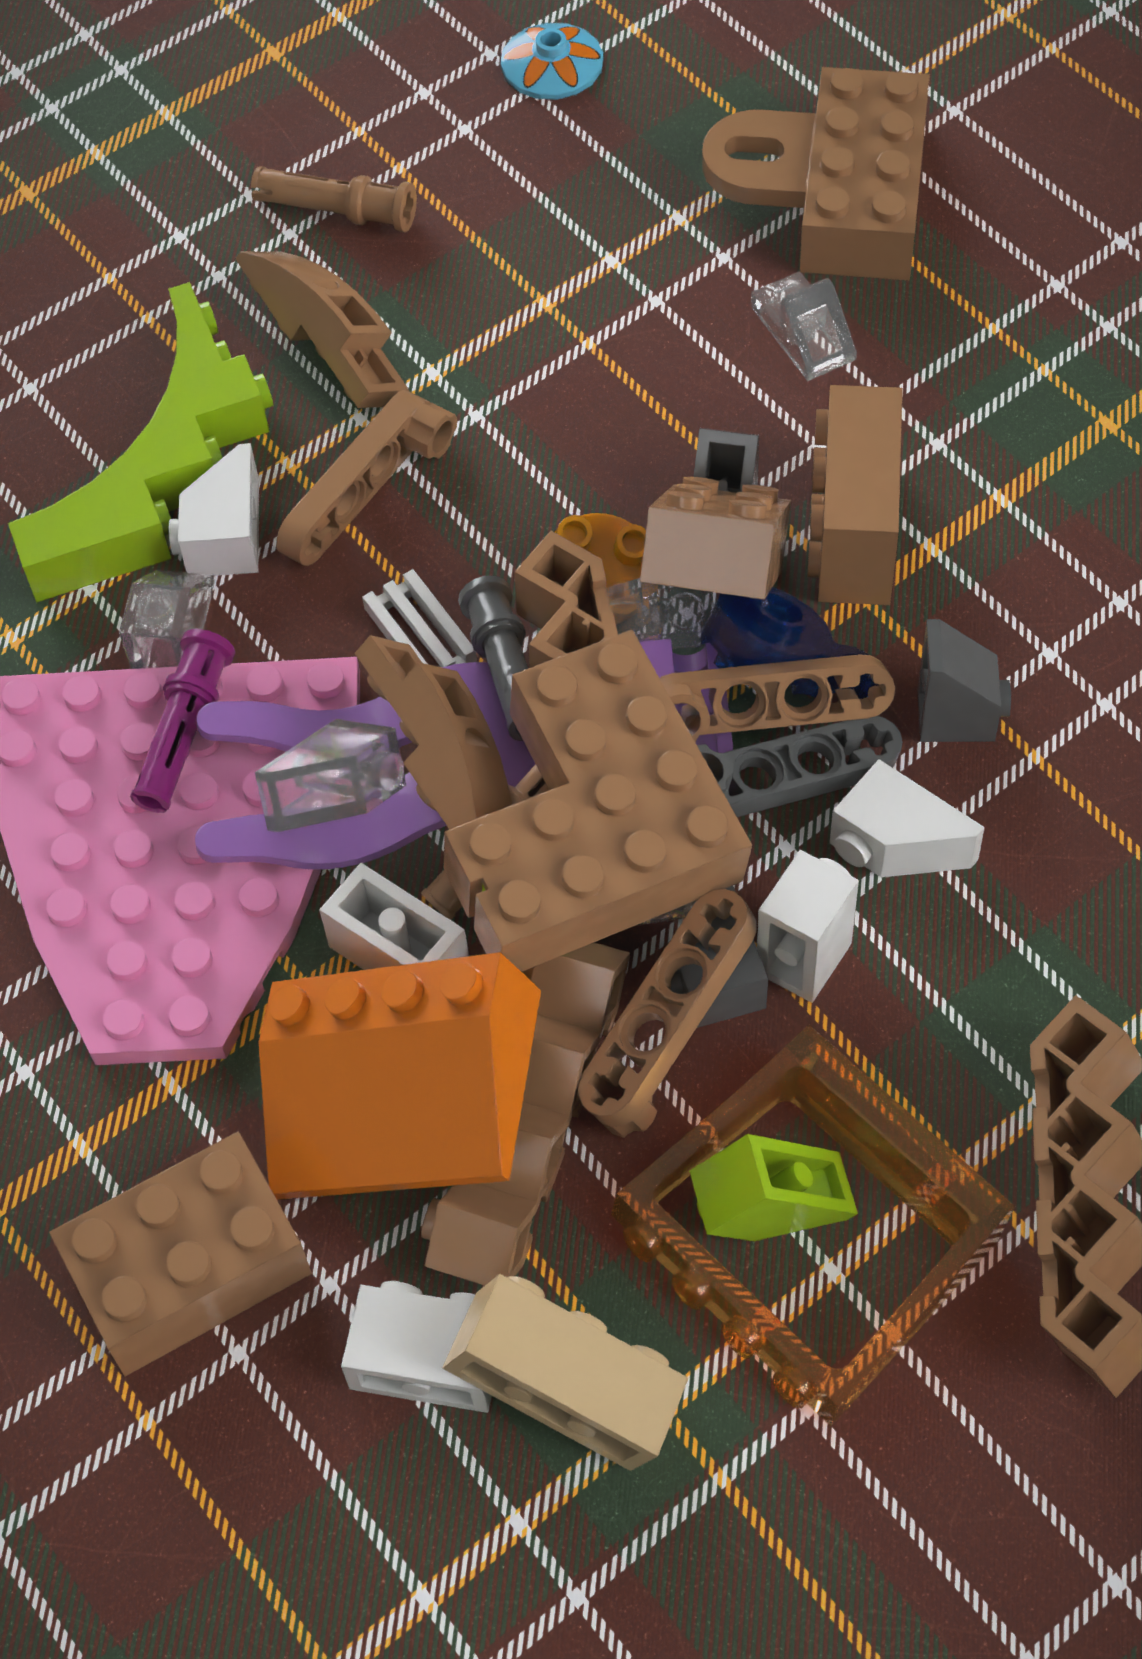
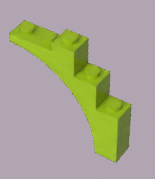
(124, 512)

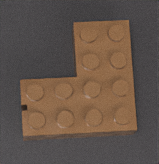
(625, 819)

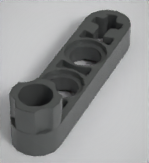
(789, 779)

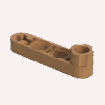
(400, 428)
(770, 683)
(681, 1013)

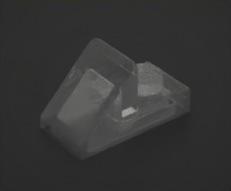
(806, 323)
(660, 612)

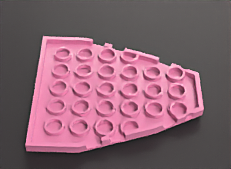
(129, 919)

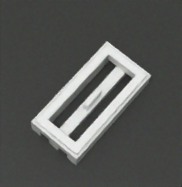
(398, 596)

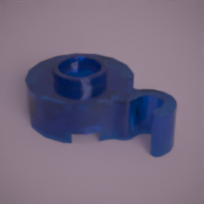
(774, 631)

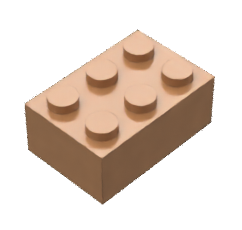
(860, 495)
(716, 538)
(181, 1253)

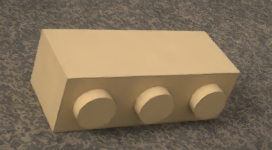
(566, 1371)

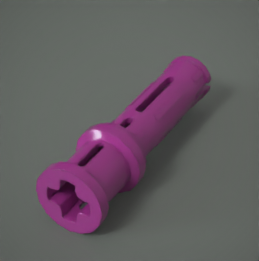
(186, 693)

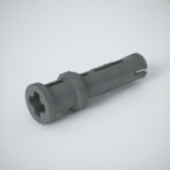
(496, 635)

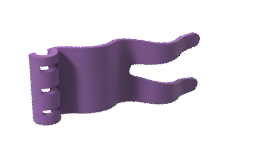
(402, 815)

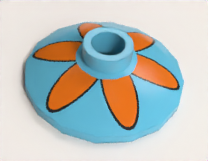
(552, 61)

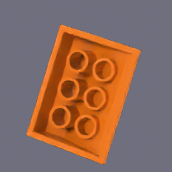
(396, 1076)

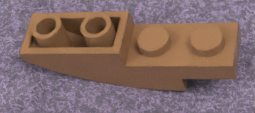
(325, 309)
(456, 753)

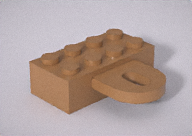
(845, 165)

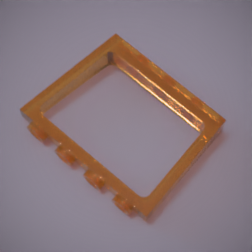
(881, 1138)

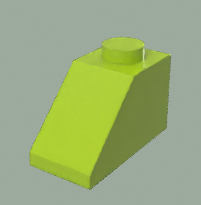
(771, 1189)

